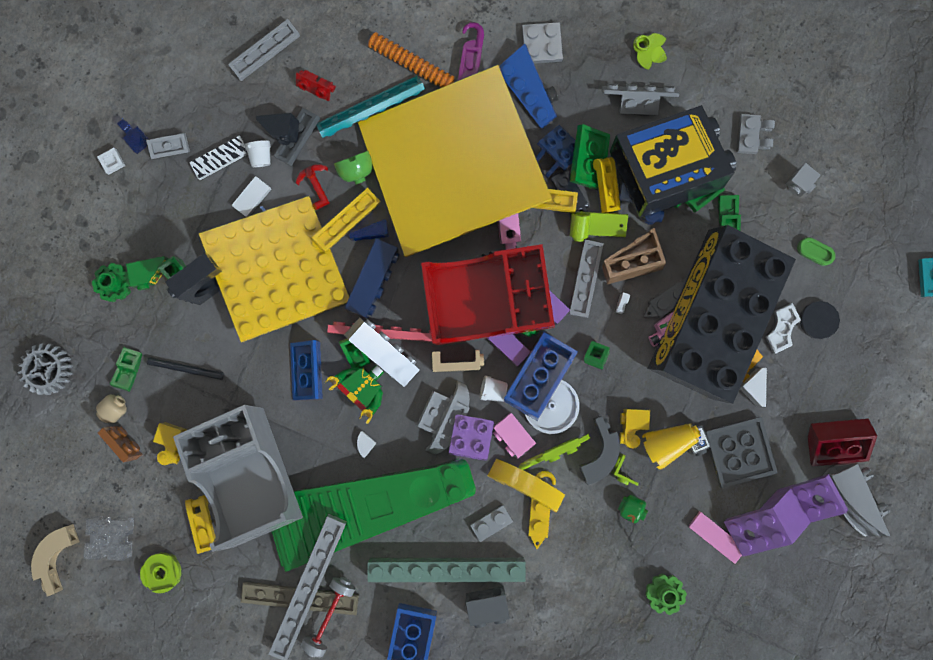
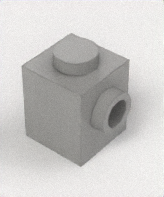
(803, 180)

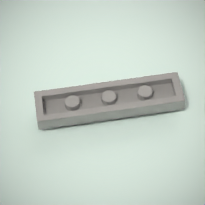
(264, 50)
(586, 278)

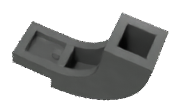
(607, 457)

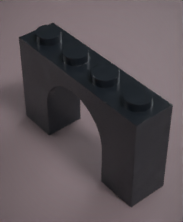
(195, 281)

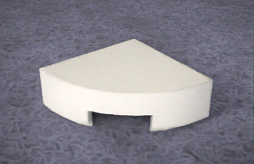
(623, 300)
(365, 444)

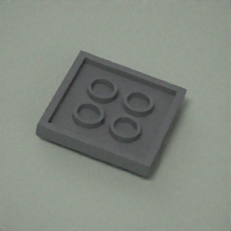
(741, 452)

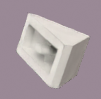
(755, 387)

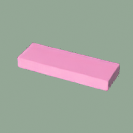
(715, 536)

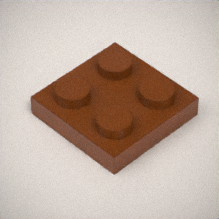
(120, 444)

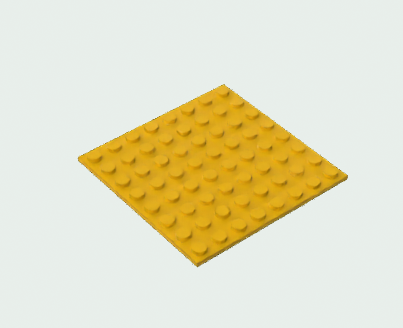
(453, 161)

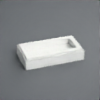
(251, 197)

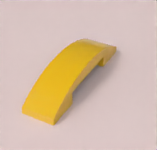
(526, 484)

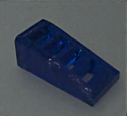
(373, 231)

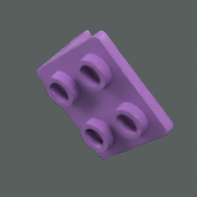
(471, 437)

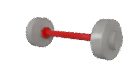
(314, 646)

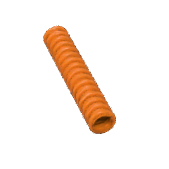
(410, 61)

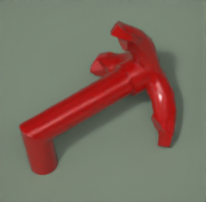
(310, 173)

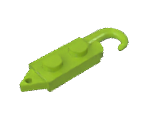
(553, 454)

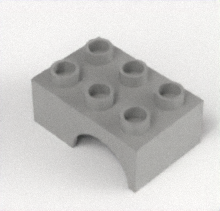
(240, 475)

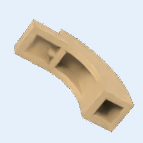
(45, 558)

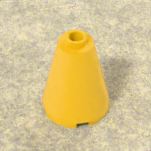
(670, 443)

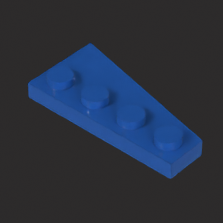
(525, 82)

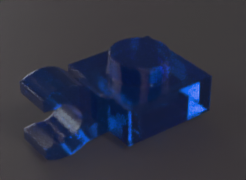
(135, 137)

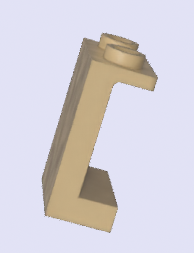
(461, 366)

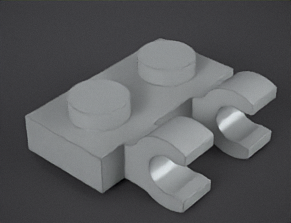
(749, 134)

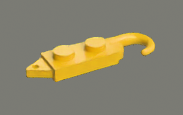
(539, 515)

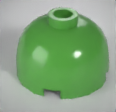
(354, 168)

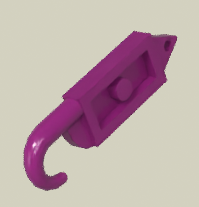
(471, 52)

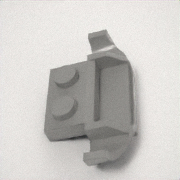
(440, 415)

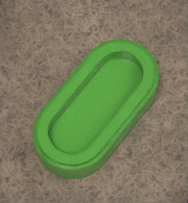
(816, 251)

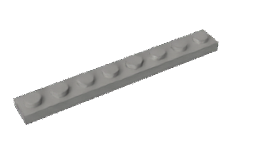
(307, 587)

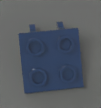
(559, 146)

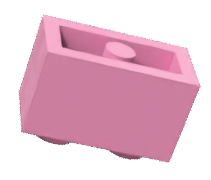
(514, 435)

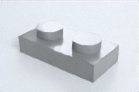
(168, 146)
(491, 523)

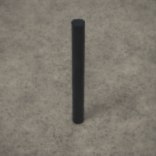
(185, 368)

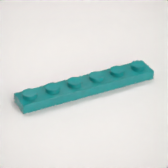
(370, 106)

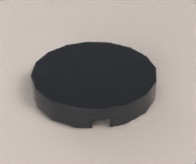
(819, 320)

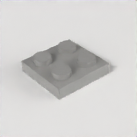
(543, 42)

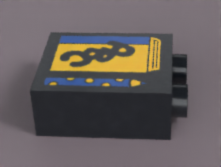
(672, 160)

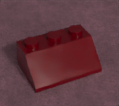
(841, 442)

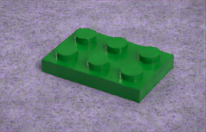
(589, 145)

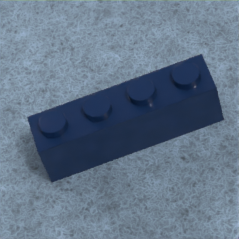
(371, 279)

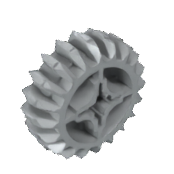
(53, 380)

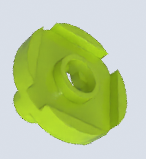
(172, 572)

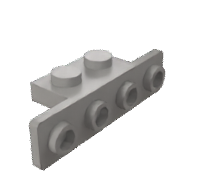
(640, 99)

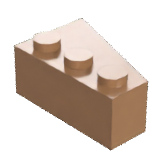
(635, 260)

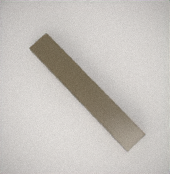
(282, 595)

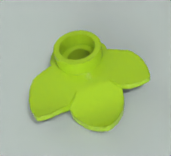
(652, 52)

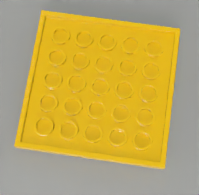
(274, 269)

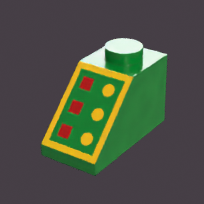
(144, 272)

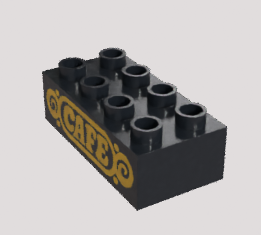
(722, 313)

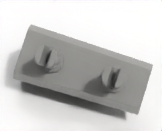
(862, 508)

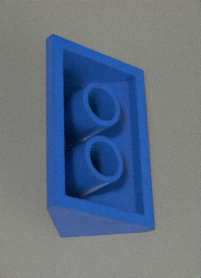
(306, 370)

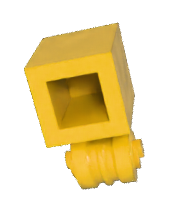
(632, 421)
(164, 436)

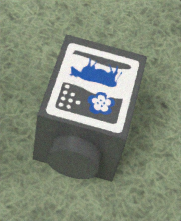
(703, 444)

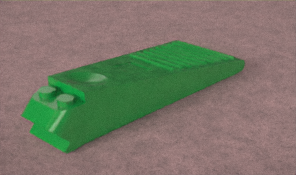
(371, 506)

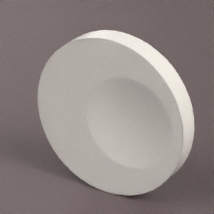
(559, 412)

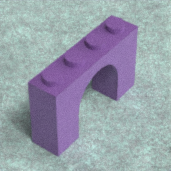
(514, 349)

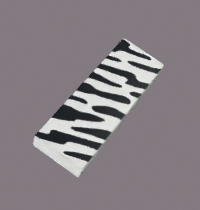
(219, 158)

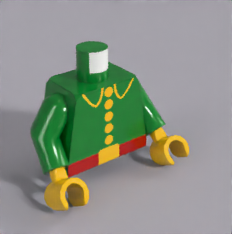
(360, 388)

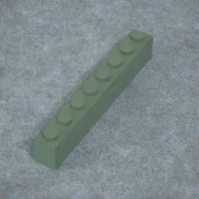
(446, 570)

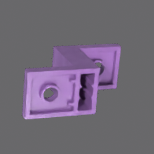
(785, 515)

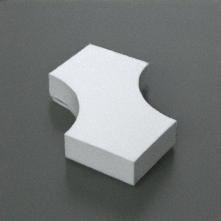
(780, 336)

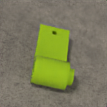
(597, 224)

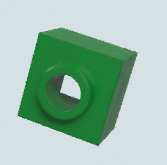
(596, 349)

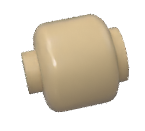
(111, 408)

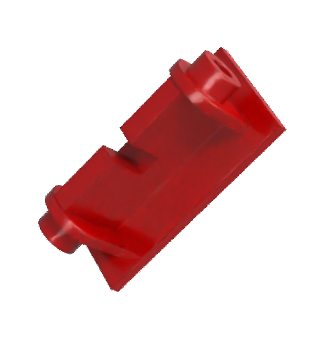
(307, 81)

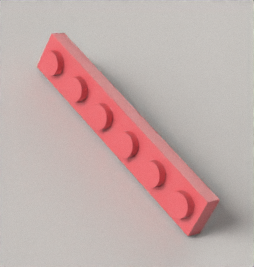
(394, 333)

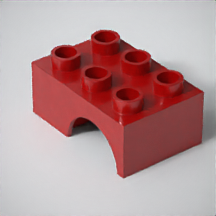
(488, 295)

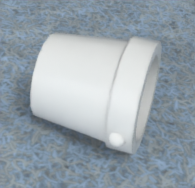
(258, 153)
(493, 389)

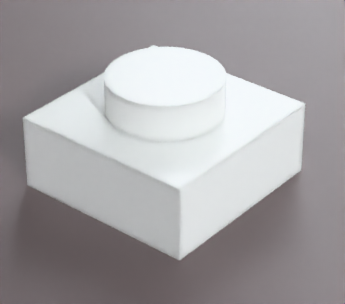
(111, 161)

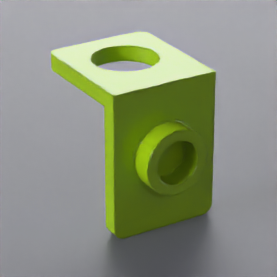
(621, 478)

